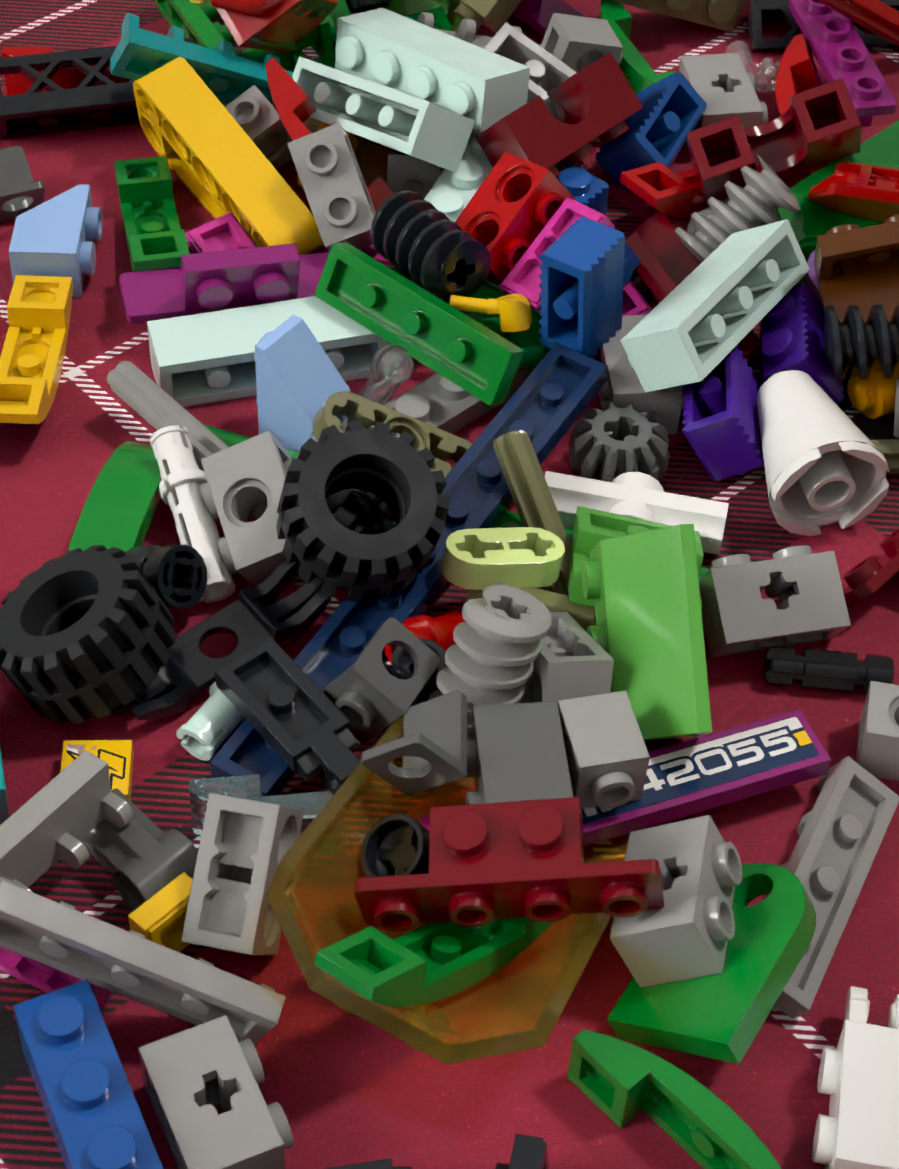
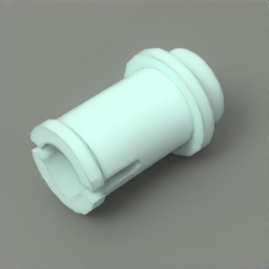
(210, 725)

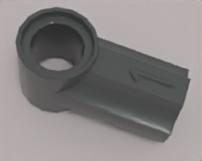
(140, 855)

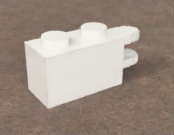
(862, 1090)

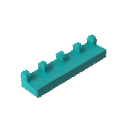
(221, 71)

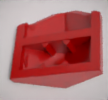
(859, 191)

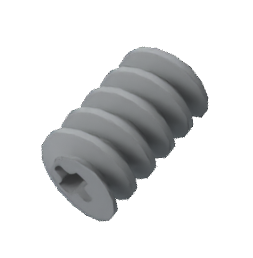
(746, 210)
(494, 647)

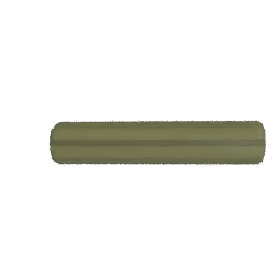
(532, 493)

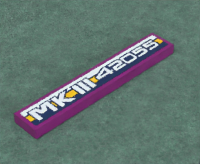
(713, 773)

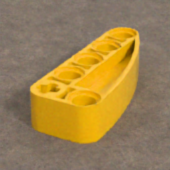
(219, 159)

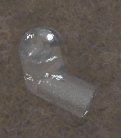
(764, 74)
(388, 370)

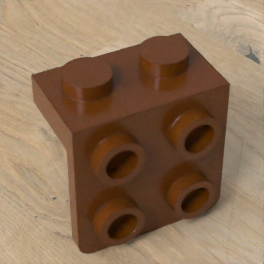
(859, 267)

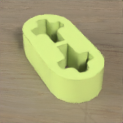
(502, 555)

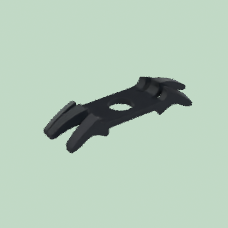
(249, 620)

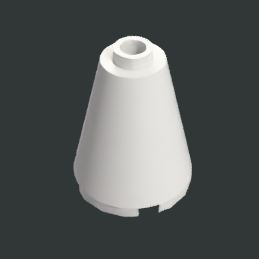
(815, 457)

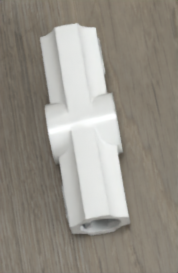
(641, 498)

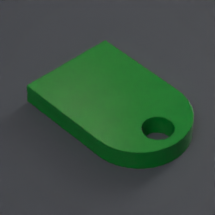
(725, 1011)

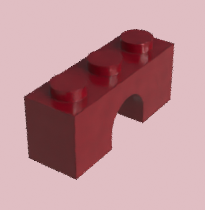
(588, 107)
(811, 133)

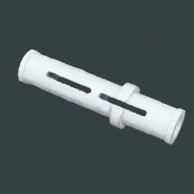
(193, 521)

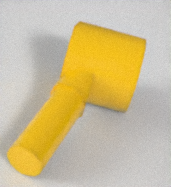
(512, 309)

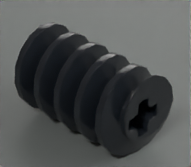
(429, 246)
(861, 341)

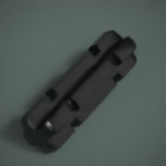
(826, 668)

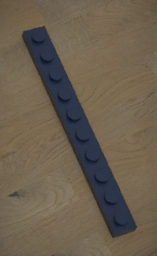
(477, 497)

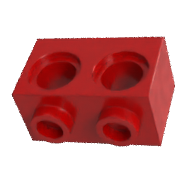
(511, 211)

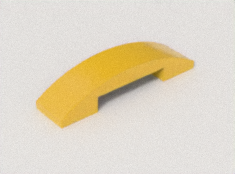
(34, 347)

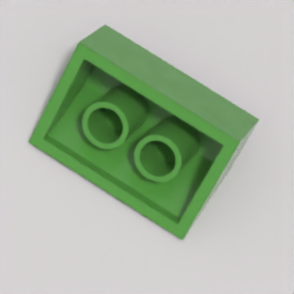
(653, 628)

